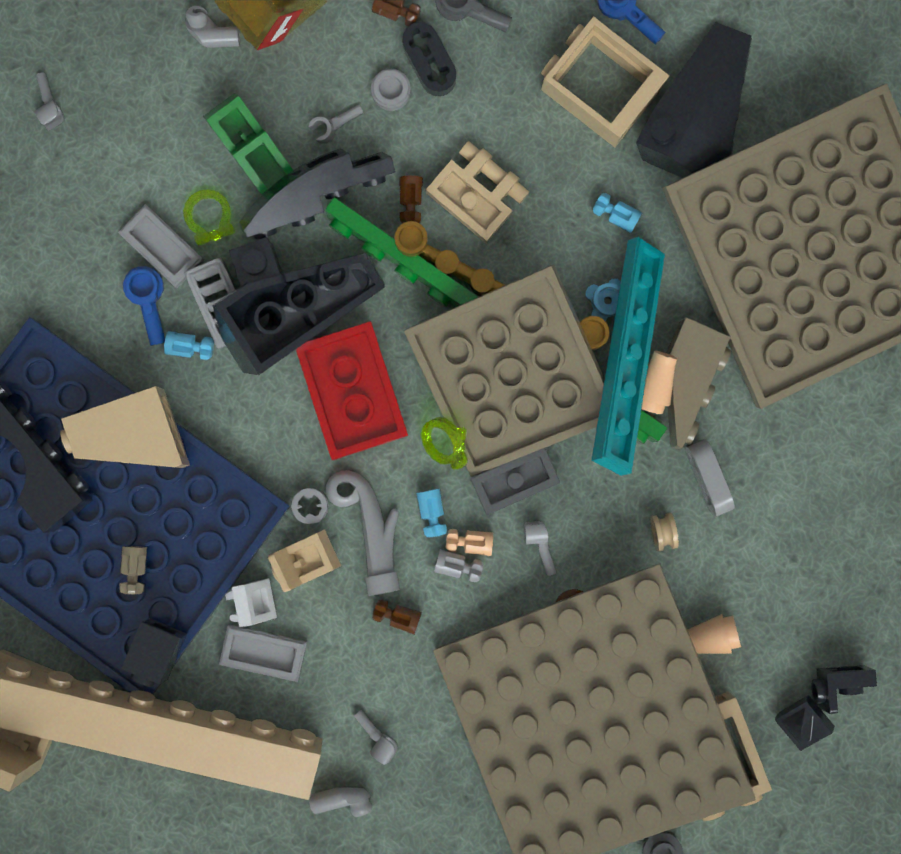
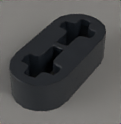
(437, 54)

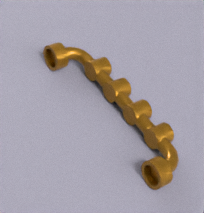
(412, 241)

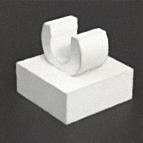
(252, 602)

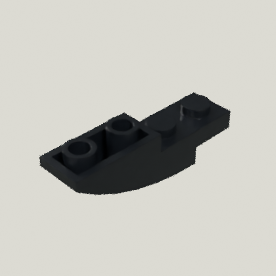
(298, 193)

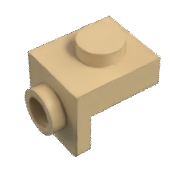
(304, 561)

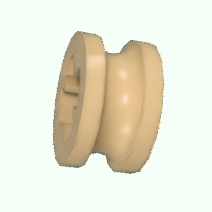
(664, 531)

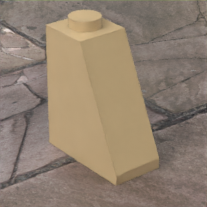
(127, 431)

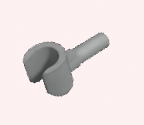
(50, 113)
(334, 123)
(537, 533)
(385, 747)

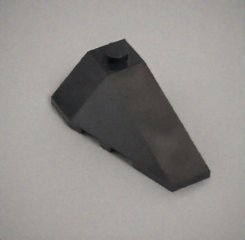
(701, 107)
(284, 311)

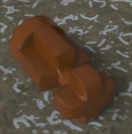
(395, 8)
(410, 197)
(400, 616)

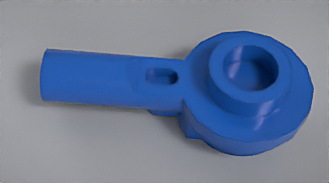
(628, 10)
(144, 288)

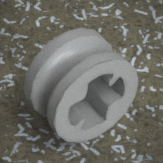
(310, 518)

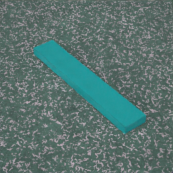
(628, 357)

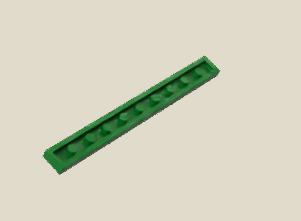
(442, 287)

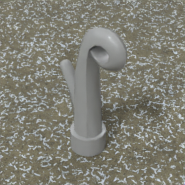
(377, 535)

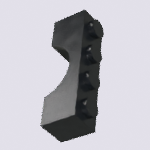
(50, 490)

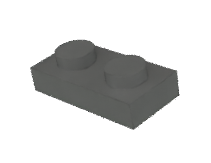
(515, 481)

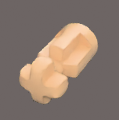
(474, 542)

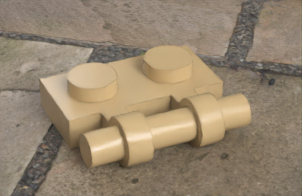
(469, 200)

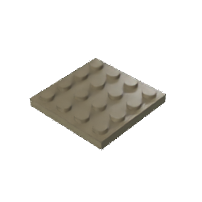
(511, 369)

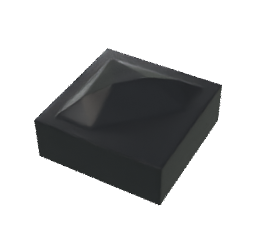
(804, 723)

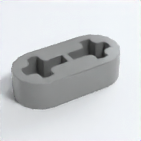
(710, 478)

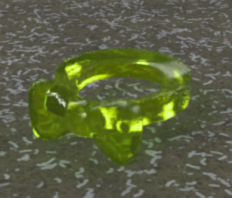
(225, 227)
(458, 458)

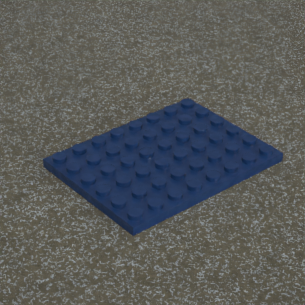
(194, 520)

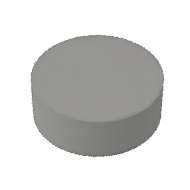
(390, 89)

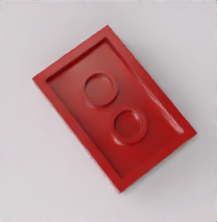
(351, 391)

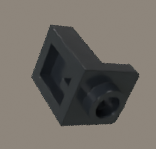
(848, 681)

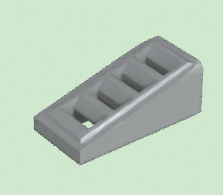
(204, 271)

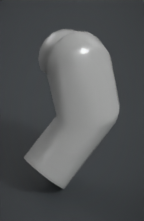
(207, 32)
(340, 797)

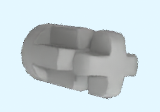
(454, 565)

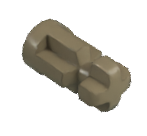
(133, 564)

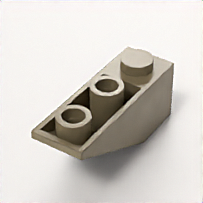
(699, 356)

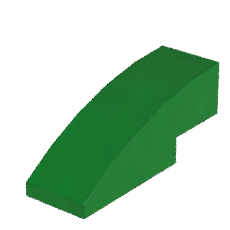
(248, 143)

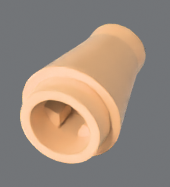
(659, 382)
(715, 636)

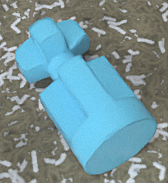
(620, 214)
(185, 345)
(431, 508)

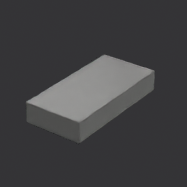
(160, 245)
(263, 653)

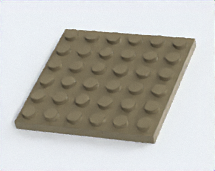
(802, 244)
(594, 720)

